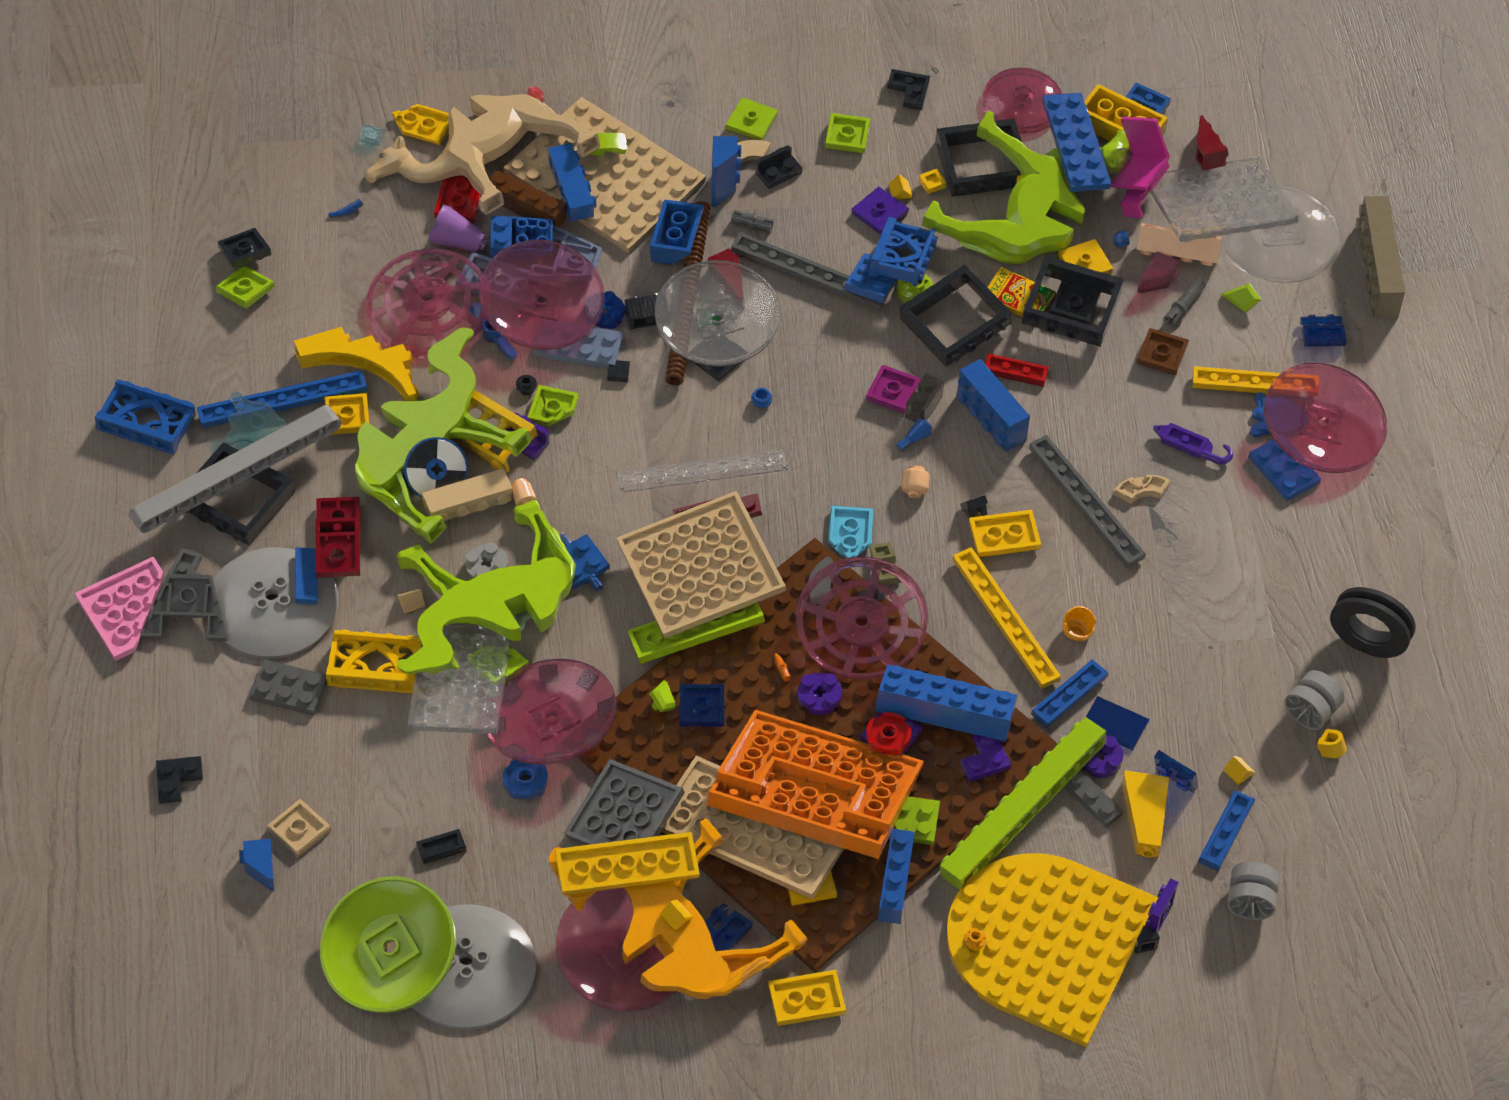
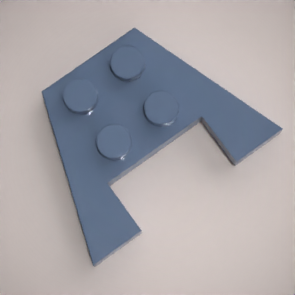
(587, 249)

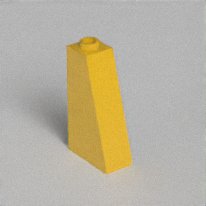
(1146, 805)

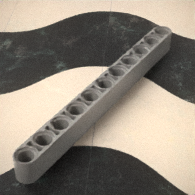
(234, 469)

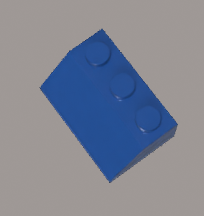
(724, 168)
(675, 231)

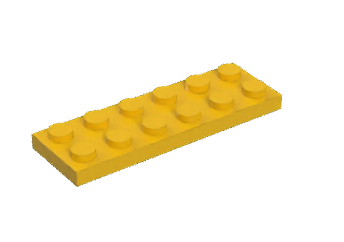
(626, 863)

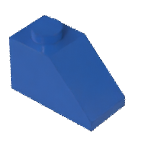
(258, 861)

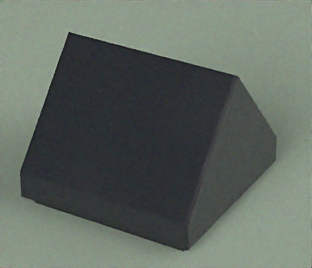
(1147, 941)

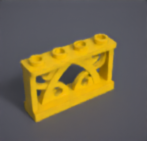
(364, 643)

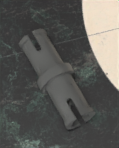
(752, 220)

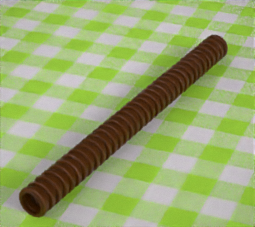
(676, 362)

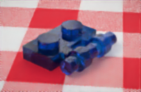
(1316, 333)
(730, 931)

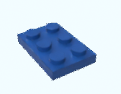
(868, 286)
(1282, 471)

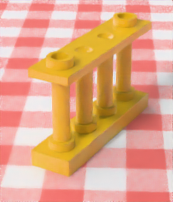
(506, 420)

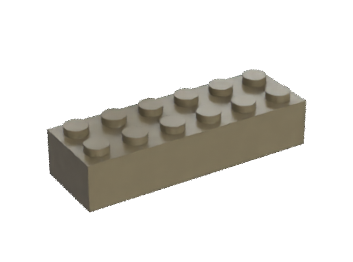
(1380, 257)

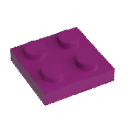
(892, 388)

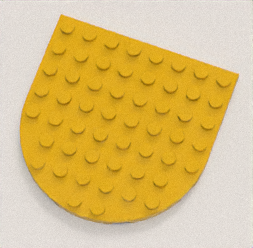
(1051, 939)

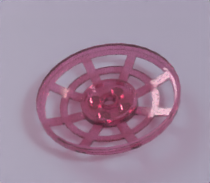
(423, 310)
(861, 607)

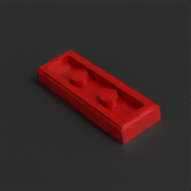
(1017, 370)

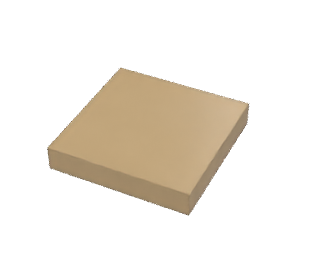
(298, 828)

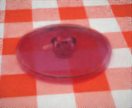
(1019, 95)

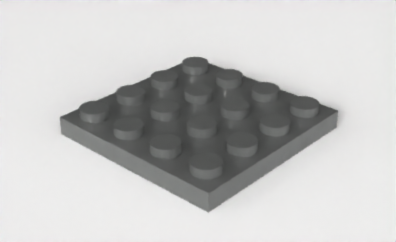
(623, 806)

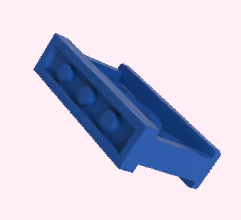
(892, 267)
(143, 434)

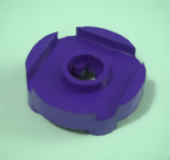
(819, 682)
(1112, 759)

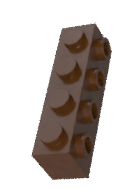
(527, 200)

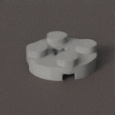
(484, 553)

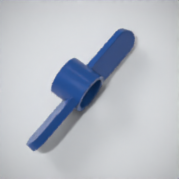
(494, 336)

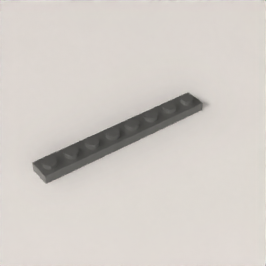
(798, 267)
(1087, 501)

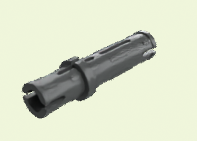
(1180, 307)

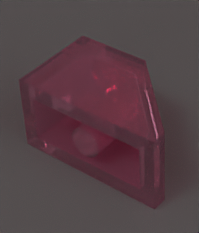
(1159, 273)

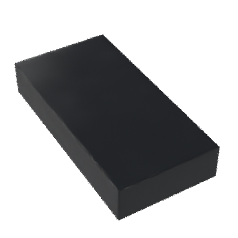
(441, 846)

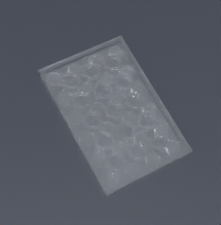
(464, 697)

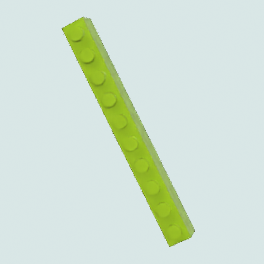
(1023, 802)

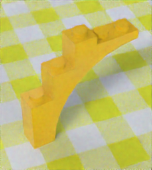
(336, 348)

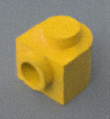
(1332, 744)

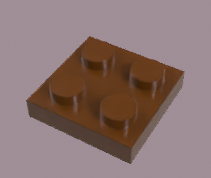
(1162, 351)

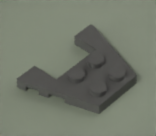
(187, 598)

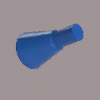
(919, 431)

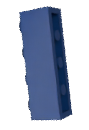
(571, 182)
(896, 876)

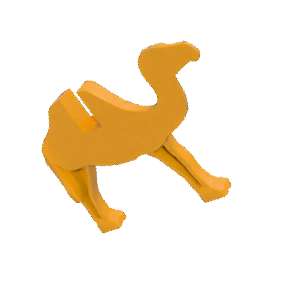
(689, 953)

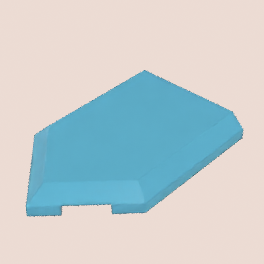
(850, 530)

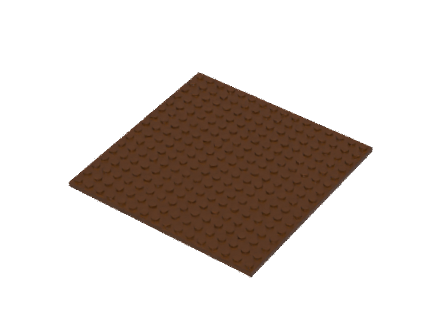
(752, 682)

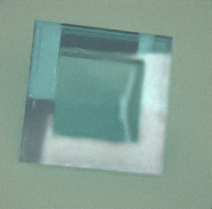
(372, 134)

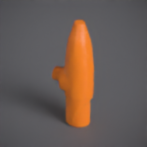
(782, 667)

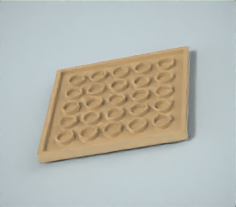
(701, 564)

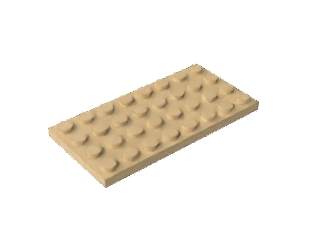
(752, 845)

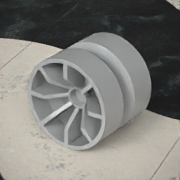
(1314, 700)
(1253, 891)

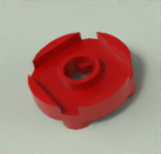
(888, 745)

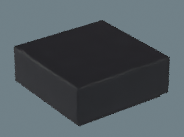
(619, 371)

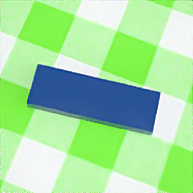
(305, 576)

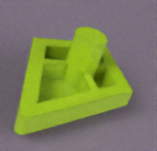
(1243, 297)
(662, 698)

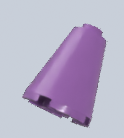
(456, 231)

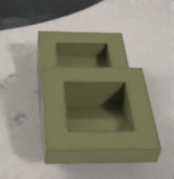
(885, 552)

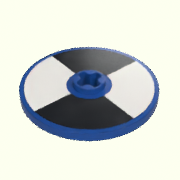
(425, 455)

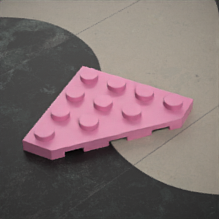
(121, 605)

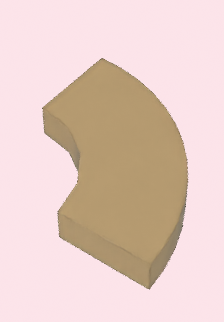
(753, 149)
(1142, 487)

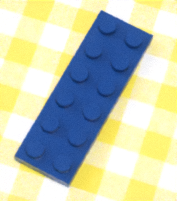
(1076, 142)

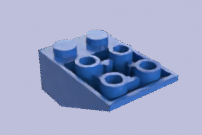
(511, 230)

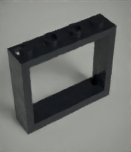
(975, 184)
(1079, 275)
(937, 292)
(280, 483)

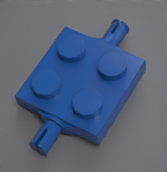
(588, 560)

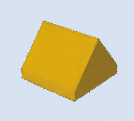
(900, 188)
(1238, 770)
(675, 914)

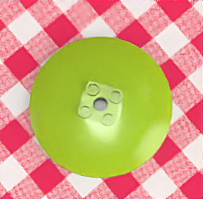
(366, 922)

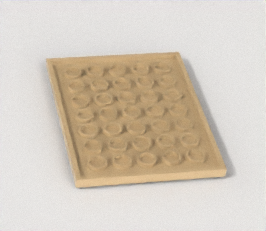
(625, 186)

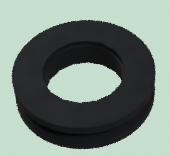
(1382, 607)

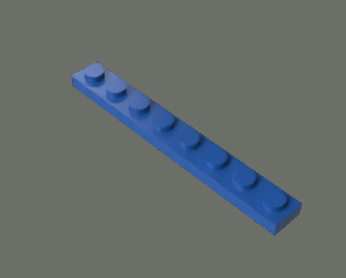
(288, 397)

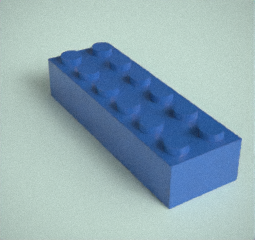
(946, 702)

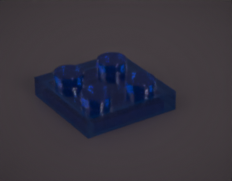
(702, 705)
(1183, 776)

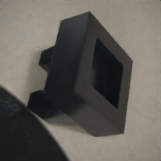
(975, 504)

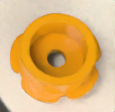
(972, 943)

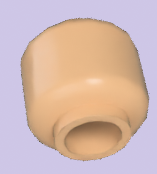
(915, 481)

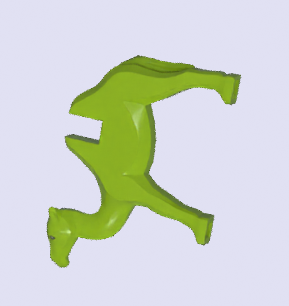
(1042, 187)
(444, 416)
(491, 596)

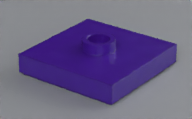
(877, 208)

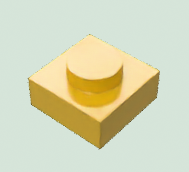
(932, 181)

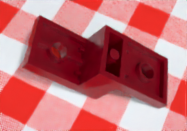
(338, 537)

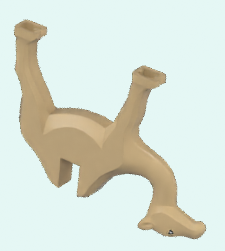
(476, 142)

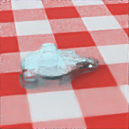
(251, 421)

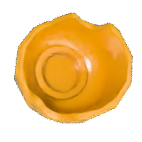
(1079, 623)

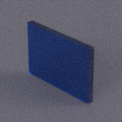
(1118, 722)

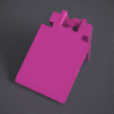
(1144, 166)

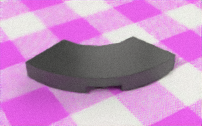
(824, 586)

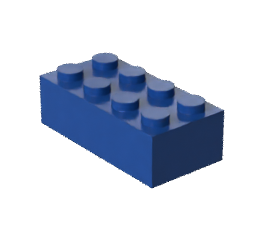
(992, 405)

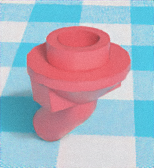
(535, 92)

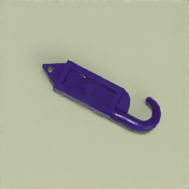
(1191, 443)

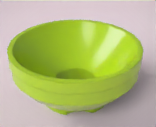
(906, 291)

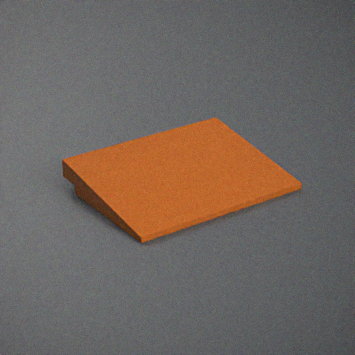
(814, 783)

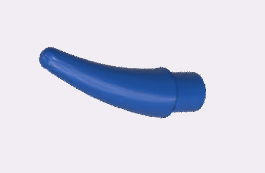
(351, 208)

